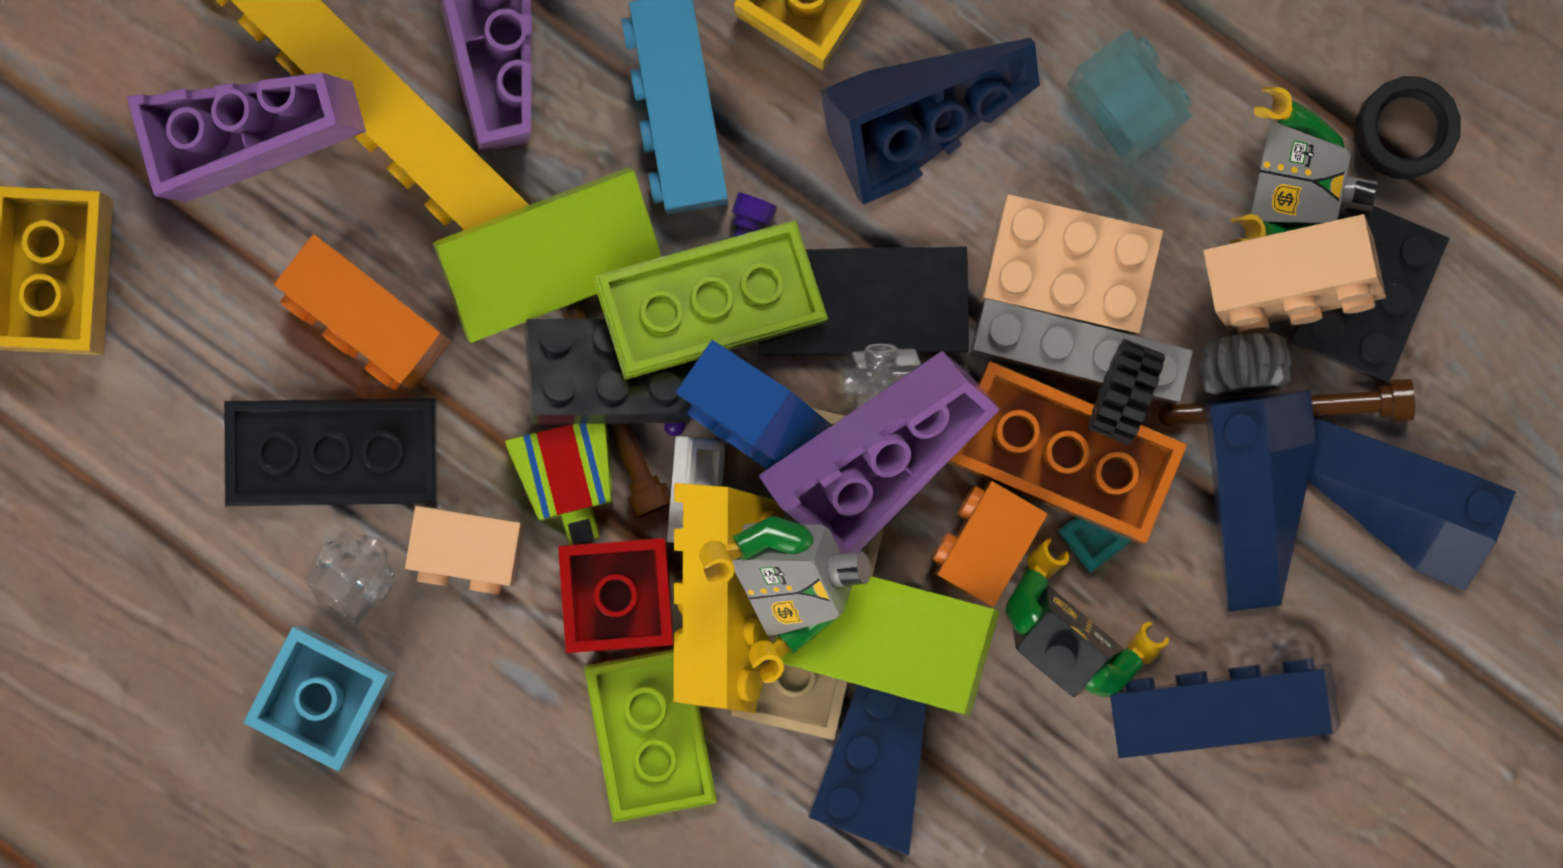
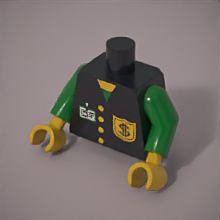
(1067, 642)

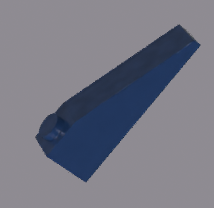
(909, 112)
(1260, 480)
(1418, 507)

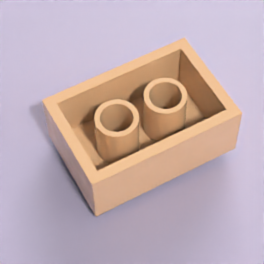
(1072, 264)
(1295, 275)

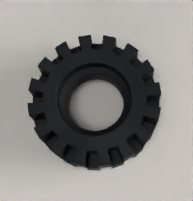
(1126, 391)

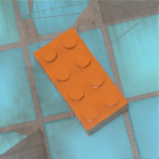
(1048, 453)

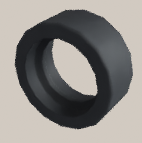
(1408, 87)

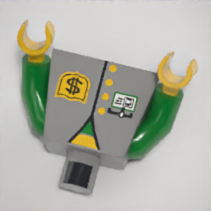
(1301, 173)
(791, 579)

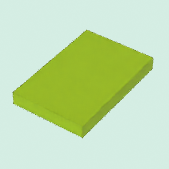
(647, 742)

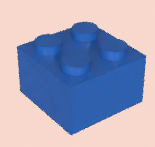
(748, 407)

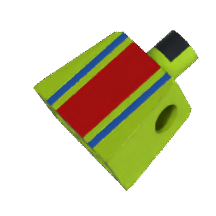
(566, 475)

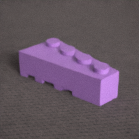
(493, 68)
(235, 131)
(881, 453)

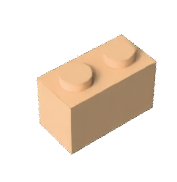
(464, 548)

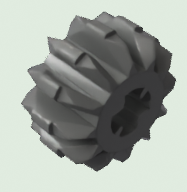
(1245, 364)

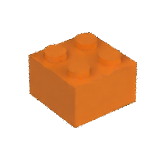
(988, 543)

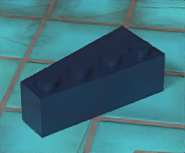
(1225, 710)
(873, 770)

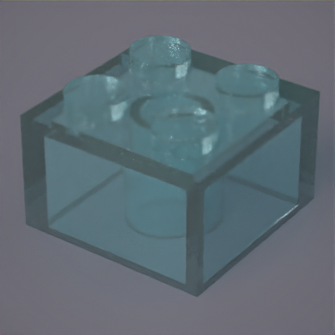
(1130, 97)

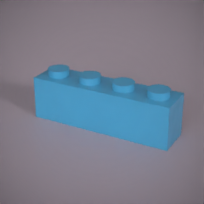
(677, 105)

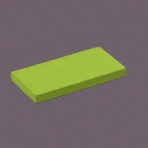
(545, 253)
(718, 292)
(905, 645)

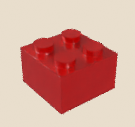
(616, 595)

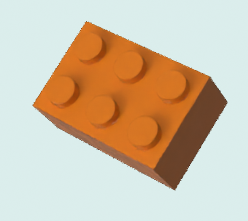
(360, 315)

